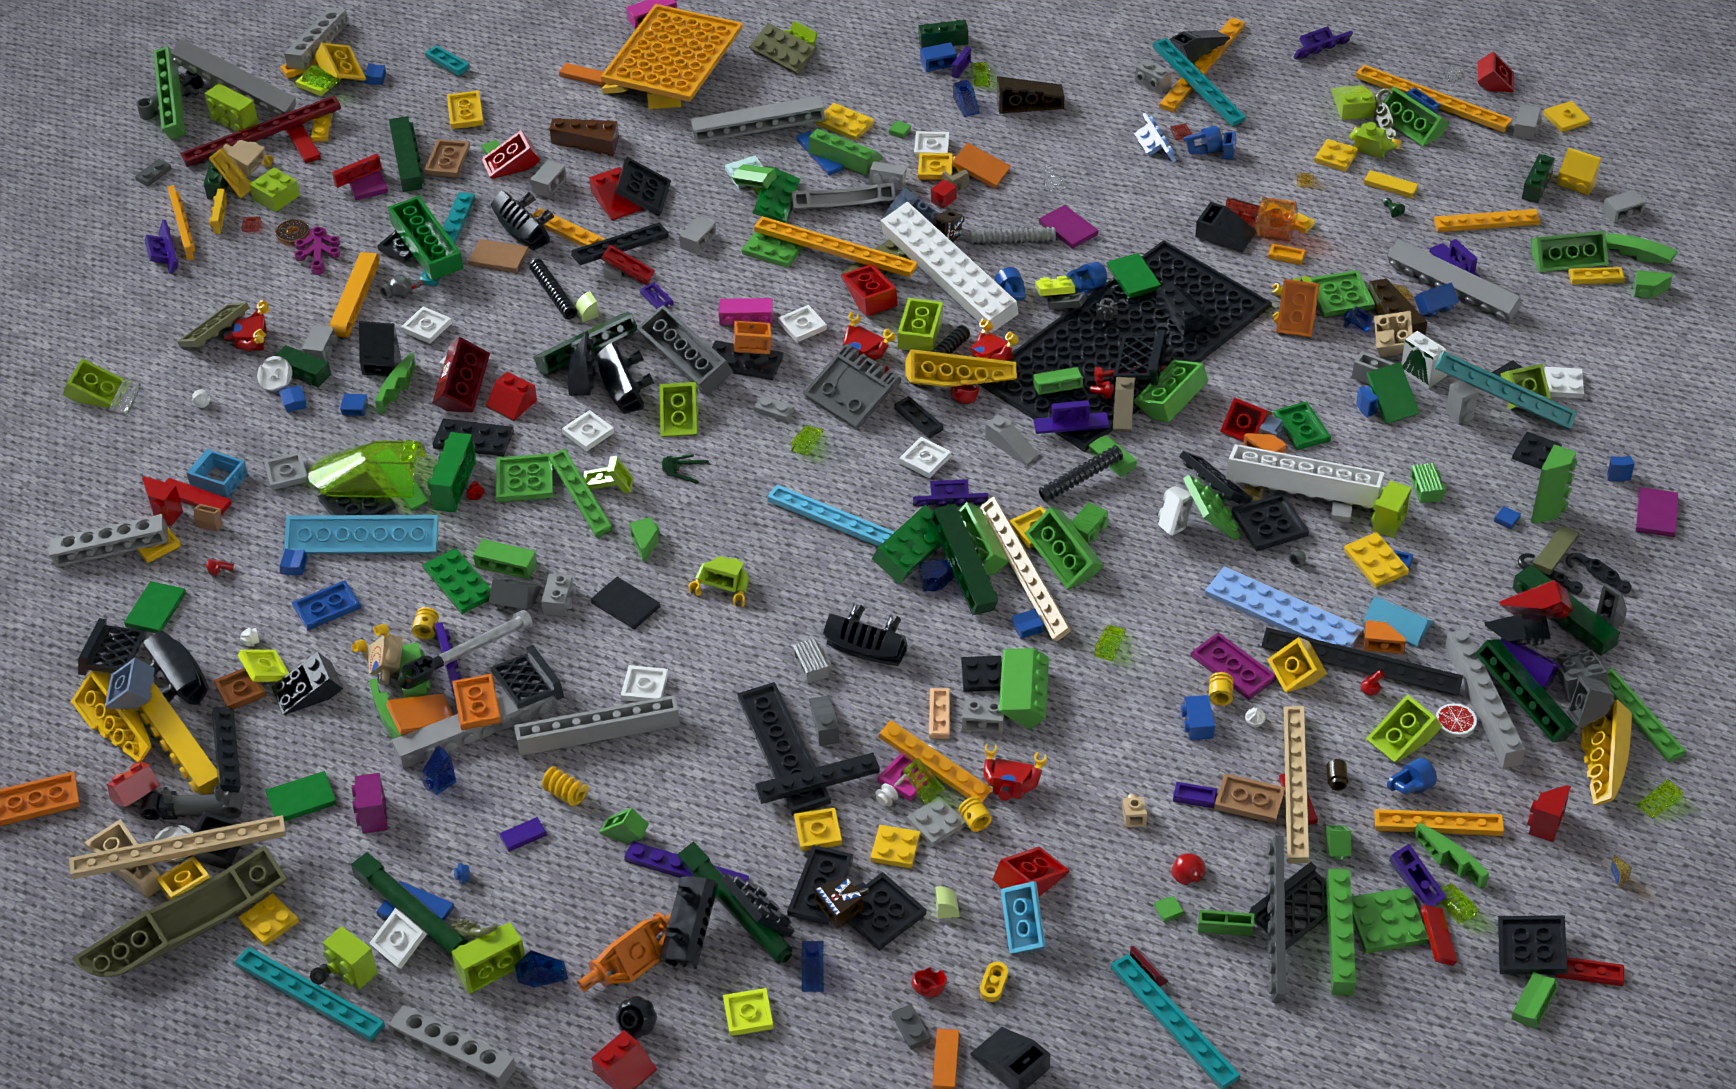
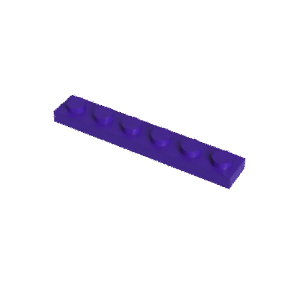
(443, 638)
(665, 861)

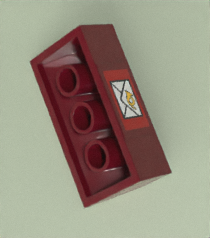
(461, 377)

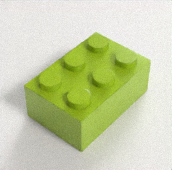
(230, 108)
(920, 324)
(488, 957)

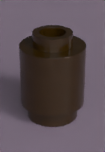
(1337, 774)

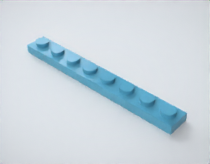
(829, 515)

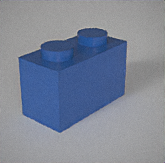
(938, 57)
(1436, 299)
(1198, 717)

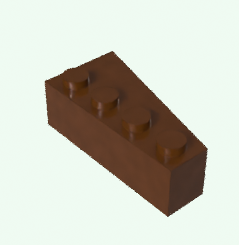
(585, 134)

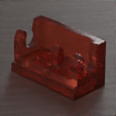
(1243, 209)

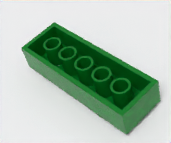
(425, 237)

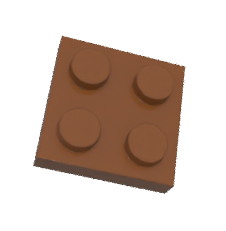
(239, 689)

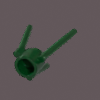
(672, 463)

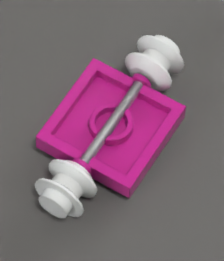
(896, 782)

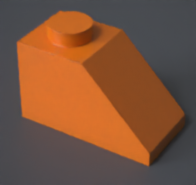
(1265, 442)
(1383, 638)

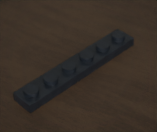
(622, 242)
(226, 749)
(817, 778)

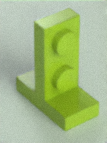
(613, 475)

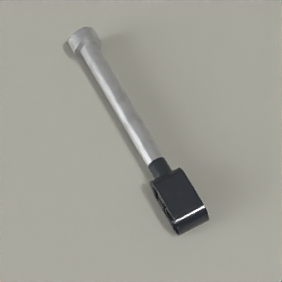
(423, 667)

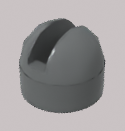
(1297, 558)

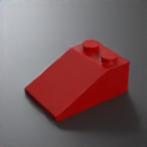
(511, 157)
(603, 190)
(870, 290)
(1547, 599)
(1029, 867)

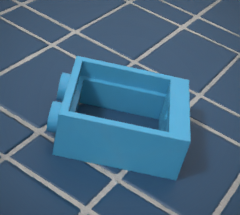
(211, 459)

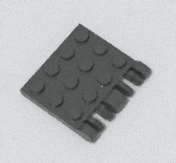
(852, 386)

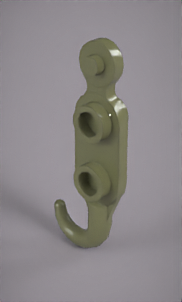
(1384, 114)
(471, 929)

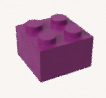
(369, 803)

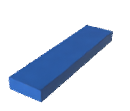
(828, 166)

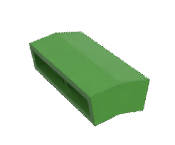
(754, 176)
(1058, 381)
(1123, 466)
(1226, 922)
(1535, 1000)

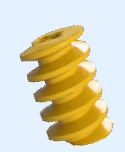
(564, 786)

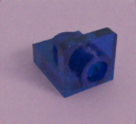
(1358, 317)

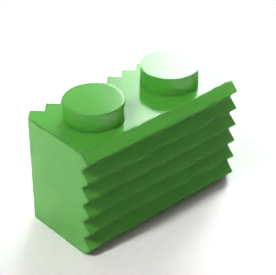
(1427, 483)
(1090, 521)

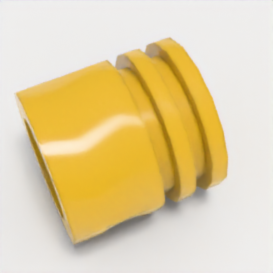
(425, 621)
(1221, 689)
(972, 812)

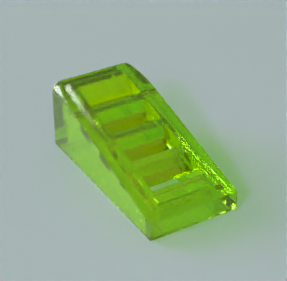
(980, 74)
(315, 77)
(805, 443)
(1107, 644)
(932, 781)
(1671, 788)
(1459, 915)

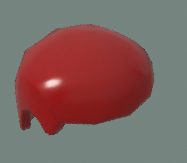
(965, 393)
(1188, 868)
(929, 983)

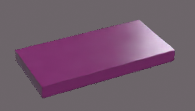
(1222, 655)

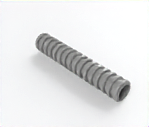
(1012, 235)

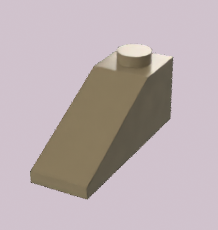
(1123, 404)

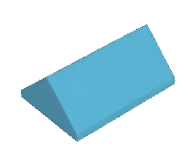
(1406, 622)
(1023, 918)

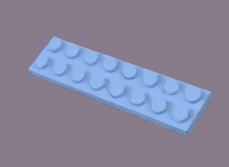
(1281, 609)

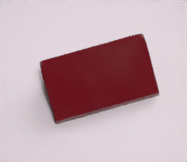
(1148, 966)

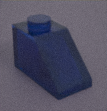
(965, 98)
(935, 574)
(438, 771)
(812, 966)
(540, 970)

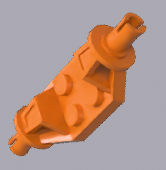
(629, 954)

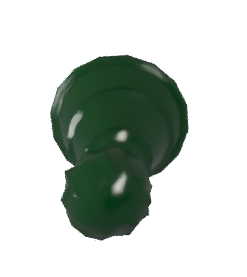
(1395, 209)

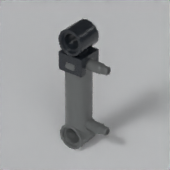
(188, 83)
(172, 805)

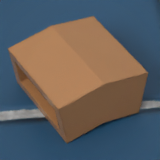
(207, 517)

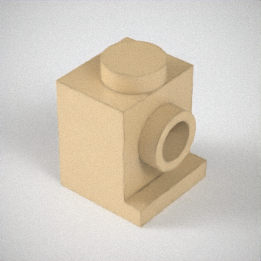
(1134, 807)

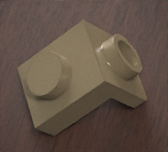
(959, 179)

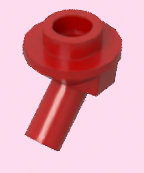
(1107, 390)
(475, 491)
(214, 566)
(1371, 685)

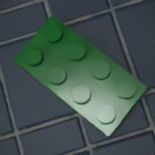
(777, 199)
(458, 580)

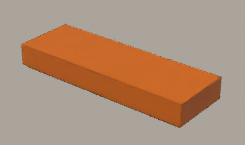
(581, 74)
(945, 1059)

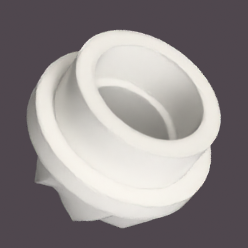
(201, 398)
(249, 637)
(1255, 717)

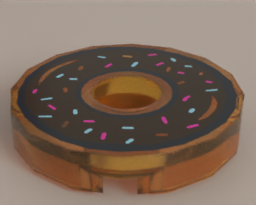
(283, 231)

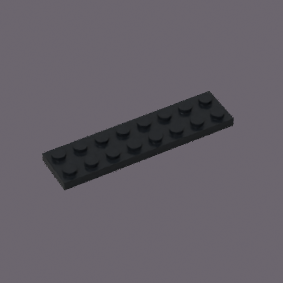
(780, 742)

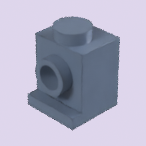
(1272, 426)

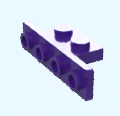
(1320, 39)
(161, 248)
(1456, 255)
(1070, 417)
(950, 492)

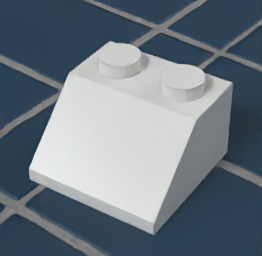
(1176, 510)

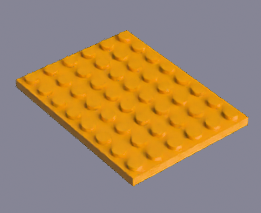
(672, 52)

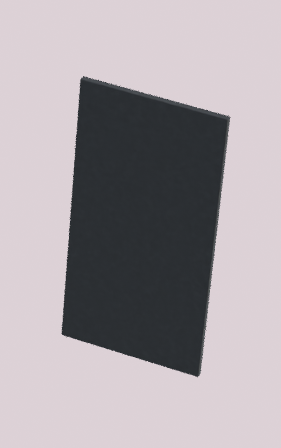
(1088, 342)

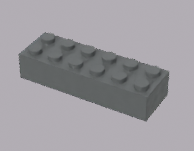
(685, 350)

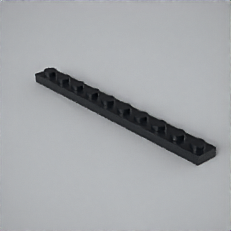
(1370, 662)

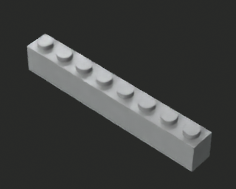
(219, 71)
(758, 119)
(1466, 285)
(1485, 699)
(597, 725)
(447, 733)

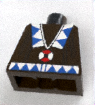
(949, 224)
(840, 900)

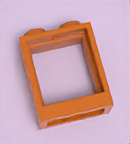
(752, 339)

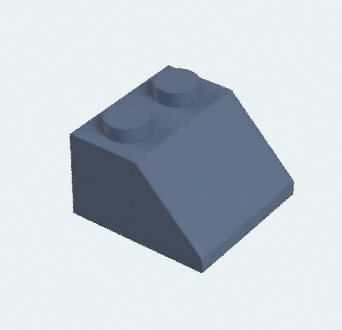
(130, 686)

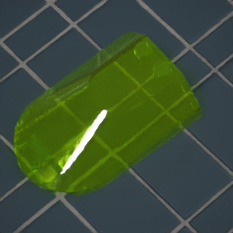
(369, 470)

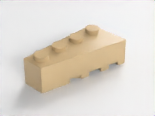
(117, 836)

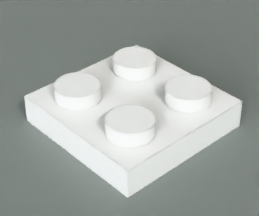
(931, 142)
(802, 323)
(426, 325)
(1565, 382)
(588, 430)
(925, 457)
(644, 683)
(398, 938)

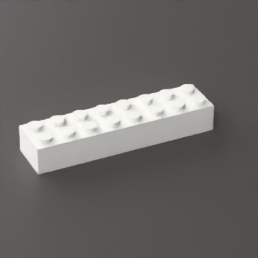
(1304, 476)

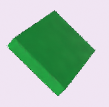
(1133, 275)
(1393, 393)
(1302, 425)
(155, 607)
(301, 796)

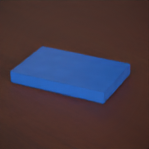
(326, 605)
(436, 904)

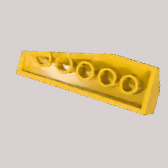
(955, 370)
(118, 725)
(1607, 752)

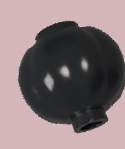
(636, 1016)

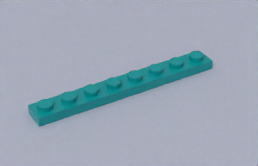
(1199, 82)
(453, 225)
(1506, 390)
(310, 994)
(1175, 1022)

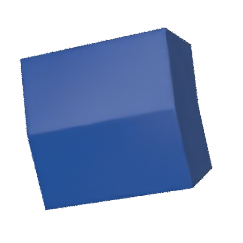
(375, 74)
(1229, 145)
(293, 398)
(1366, 401)
(354, 404)
(1620, 468)
(293, 562)
(1027, 623)

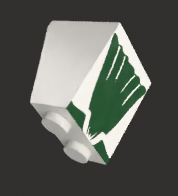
(1421, 358)

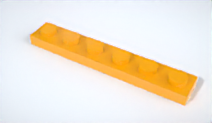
(1486, 220)
(182, 225)
(569, 230)
(936, 762)
(1439, 821)

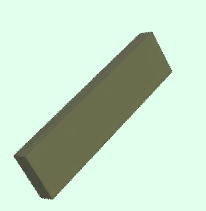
(1555, 549)

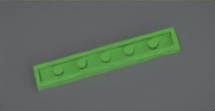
(580, 493)
(1645, 719)

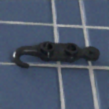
(1600, 571)
(1574, 586)

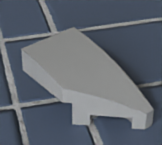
(1341, 511)

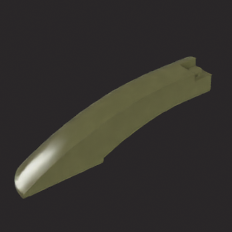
(183, 917)

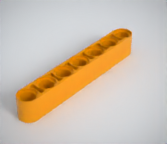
(354, 293)

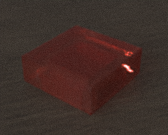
(1180, 131)
(251, 224)

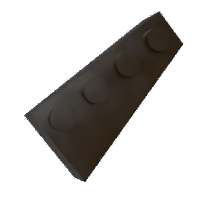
(1028, 95)
(1390, 300)

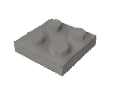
(286, 471)
(936, 821)

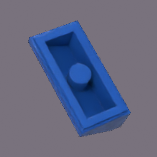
(1424, 99)

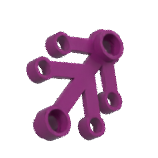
(317, 234)

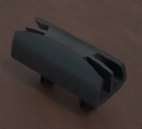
(520, 222)
(618, 379)
(866, 640)
(178, 668)
(689, 921)

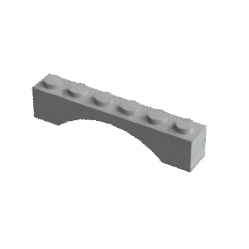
(843, 197)

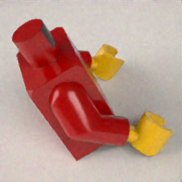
(251, 331)
(865, 340)
(992, 346)
(1009, 777)

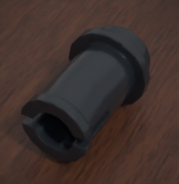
(320, 974)

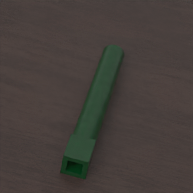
(699, 865)
(373, 876)

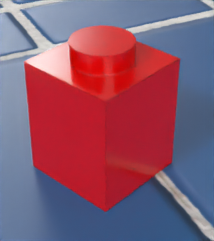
(943, 194)

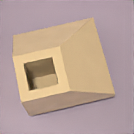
(1391, 332)

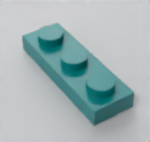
(447, 60)

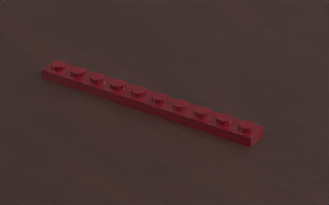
(263, 129)

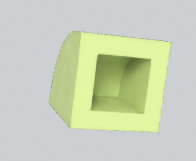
(587, 307)
(946, 903)

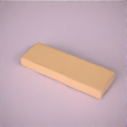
(939, 713)

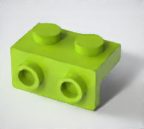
(803, 33)

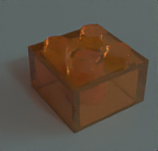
(1276, 219)

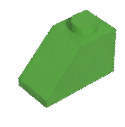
(1651, 284)
(645, 536)
(625, 826)
(1338, 841)

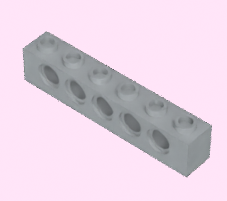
(322, 30)
(108, 540)
(423, 1038)

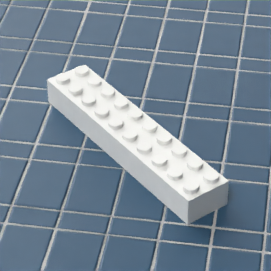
(949, 266)

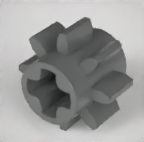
(1106, 309)

